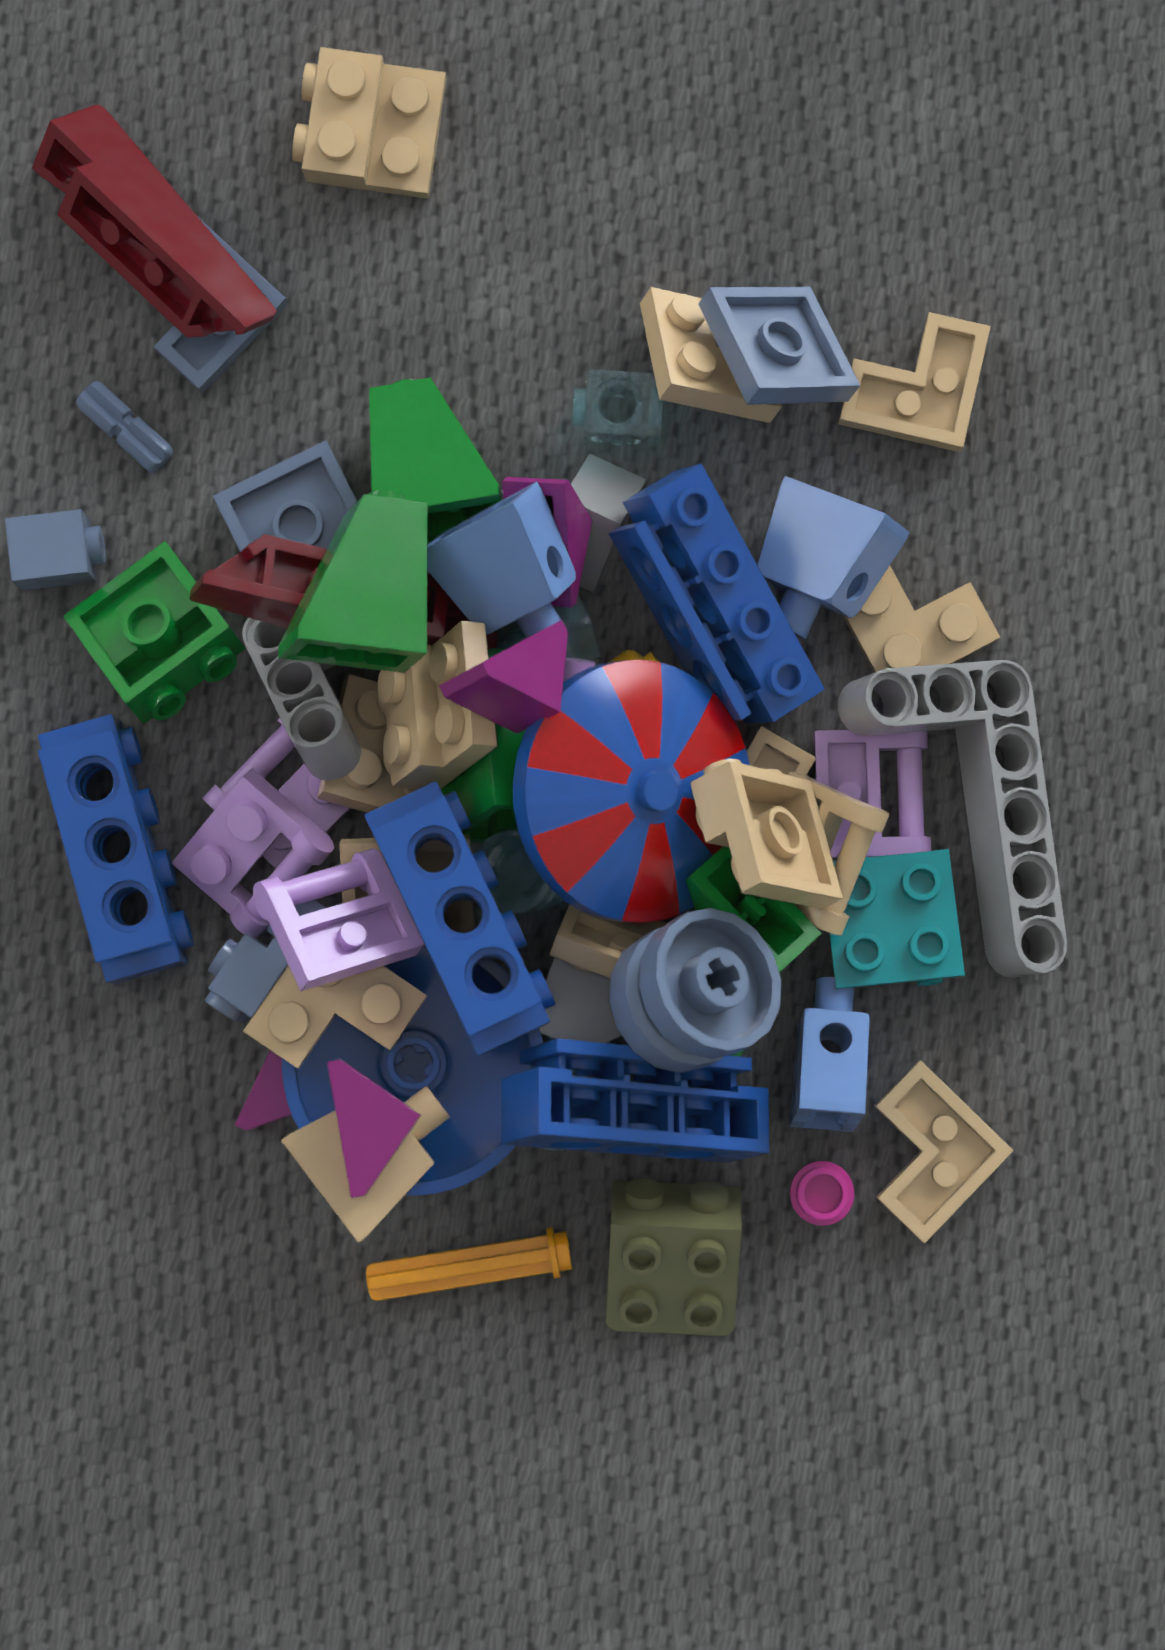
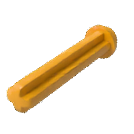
(469, 1266)

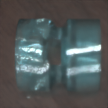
(518, 880)

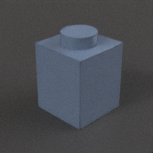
(53, 549)

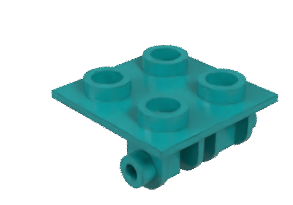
(900, 923)

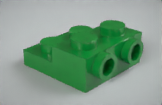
(153, 636)

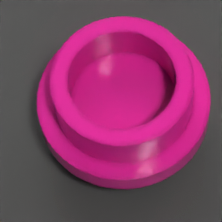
(821, 1193)

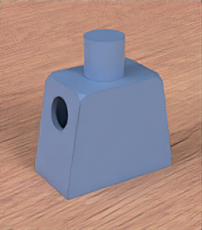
(825, 552)
(505, 563)
(829, 1085)

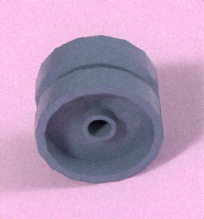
(695, 990)

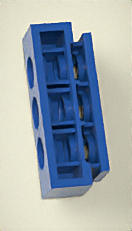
(713, 598)
(69, 762)
(400, 833)
(632, 1118)

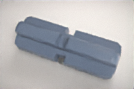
(132, 433)

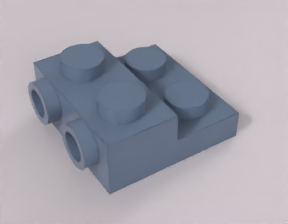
(248, 972)

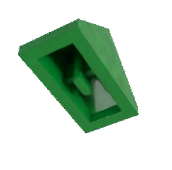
(777, 921)

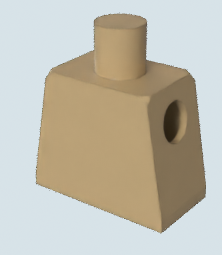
(320, 1155)

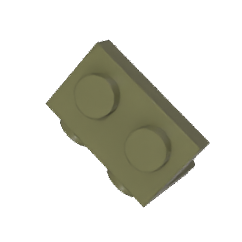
(673, 1257)

